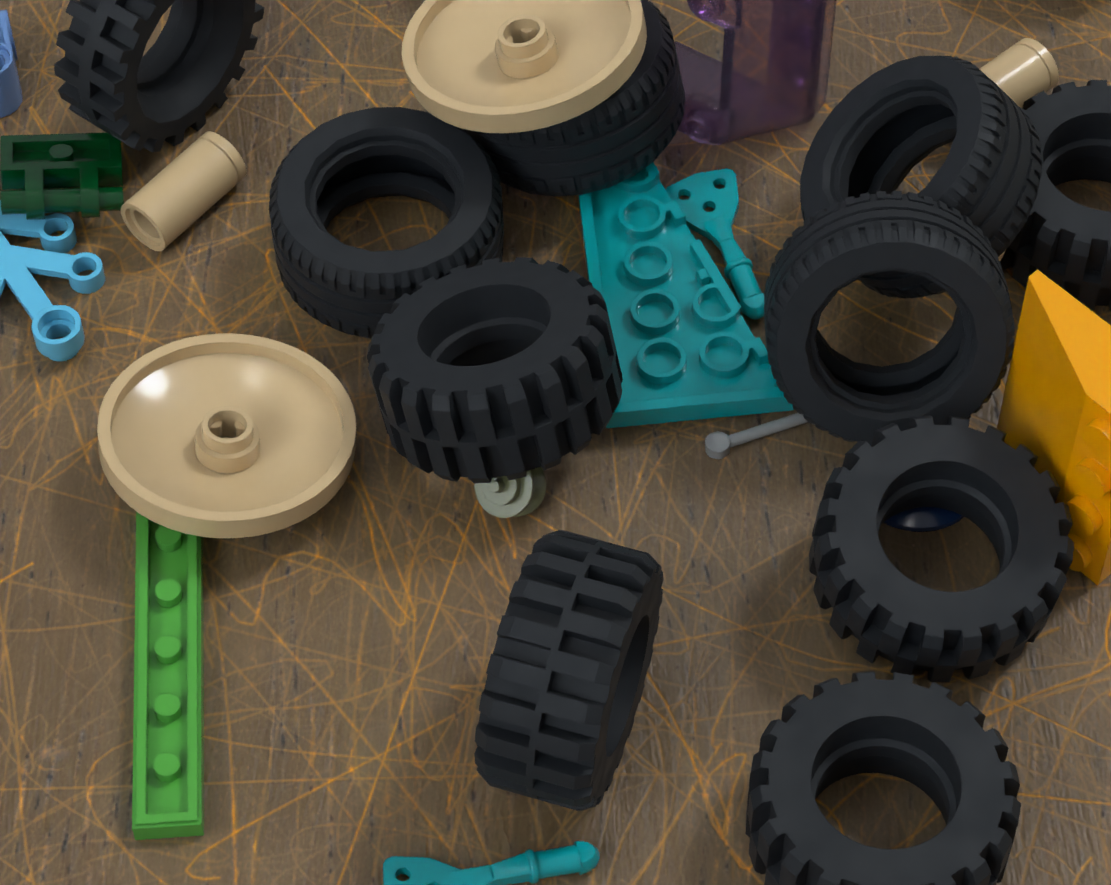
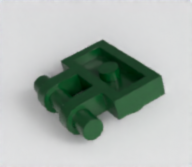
(61, 162)

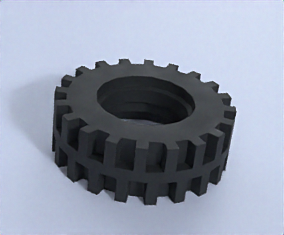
(169, 86)

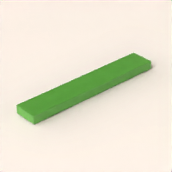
(168, 684)

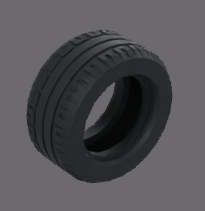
(904, 117)
(607, 141)
(369, 157)
(876, 237)

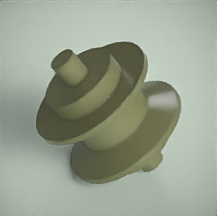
(512, 497)

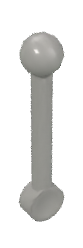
(719, 444)

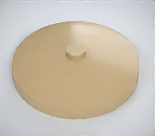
(520, 60)
(226, 435)

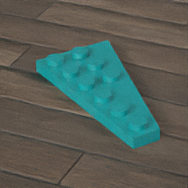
(670, 312)

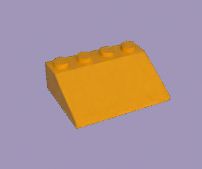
(1062, 411)

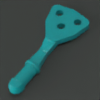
(718, 228)
(522, 868)

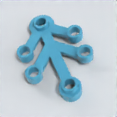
(19, 262)

